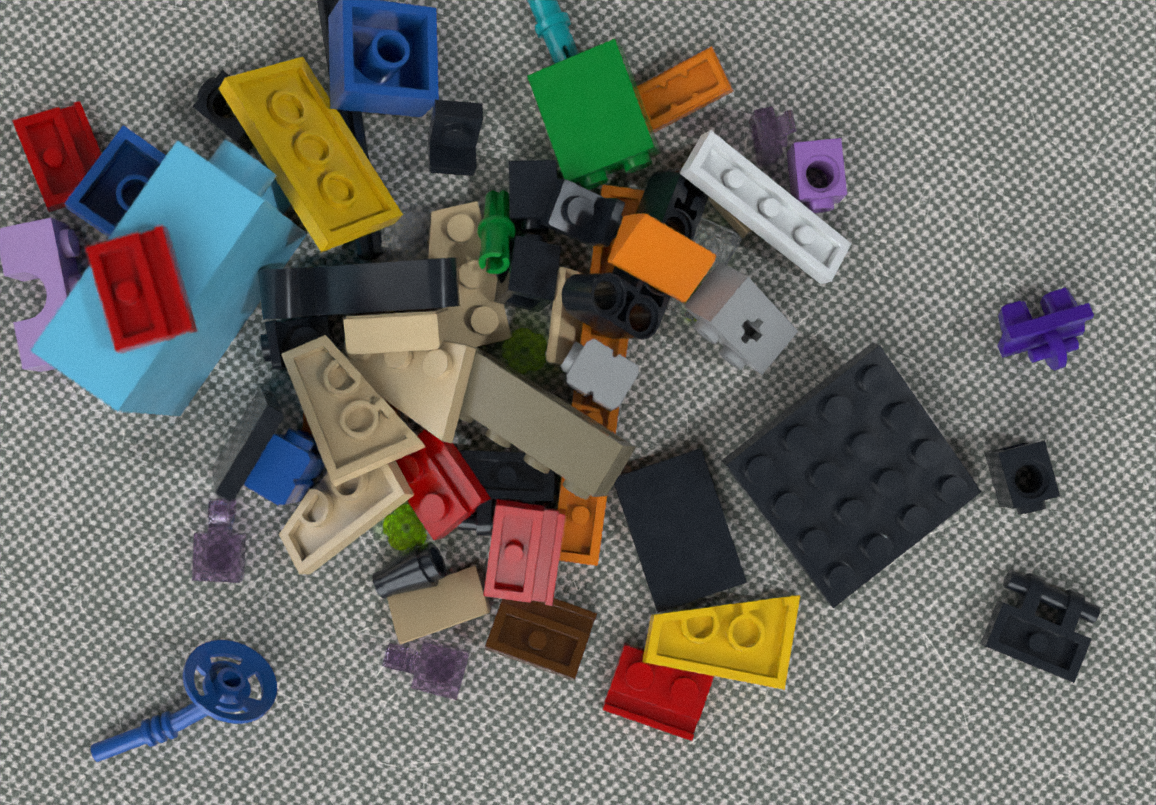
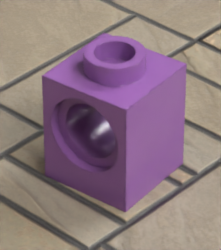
(823, 155)

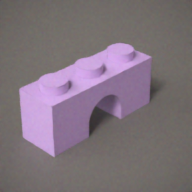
(44, 252)

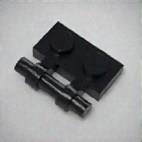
(504, 477)
(1035, 640)

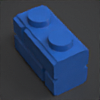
(286, 468)

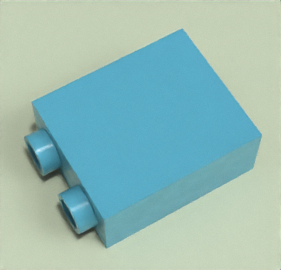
(223, 230)

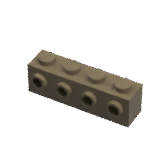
(543, 427)

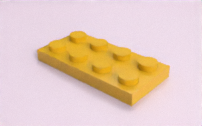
(310, 152)

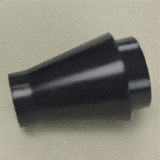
(412, 571)

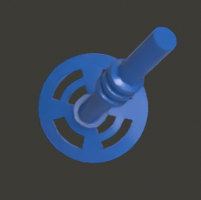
(220, 693)

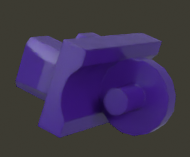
(1046, 336)

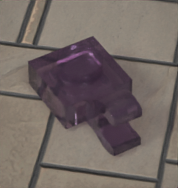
(770, 133)
(219, 552)
(435, 669)

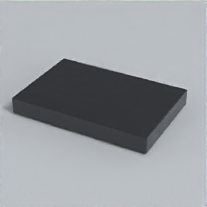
(246, 444)
(679, 530)

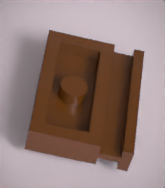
(542, 635)

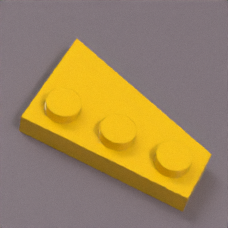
(727, 641)

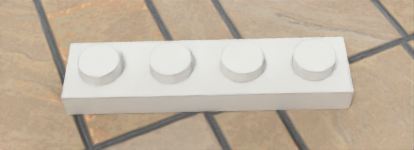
(765, 207)

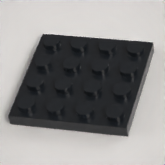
(852, 475)

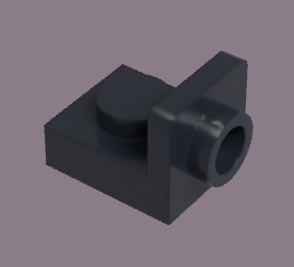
(454, 137)
(583, 214)
(290, 334)

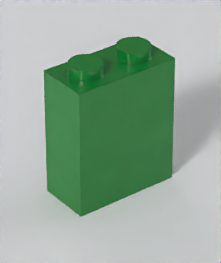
(594, 115)

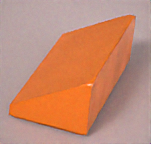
(660, 256)

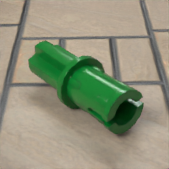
(495, 233)

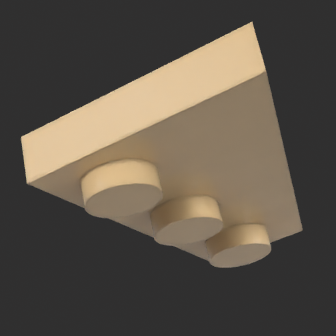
(478, 318)
(421, 383)
(345, 414)
(339, 514)

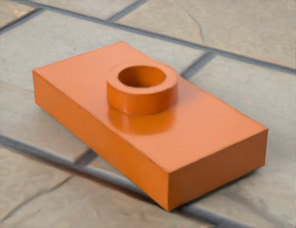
(684, 89)

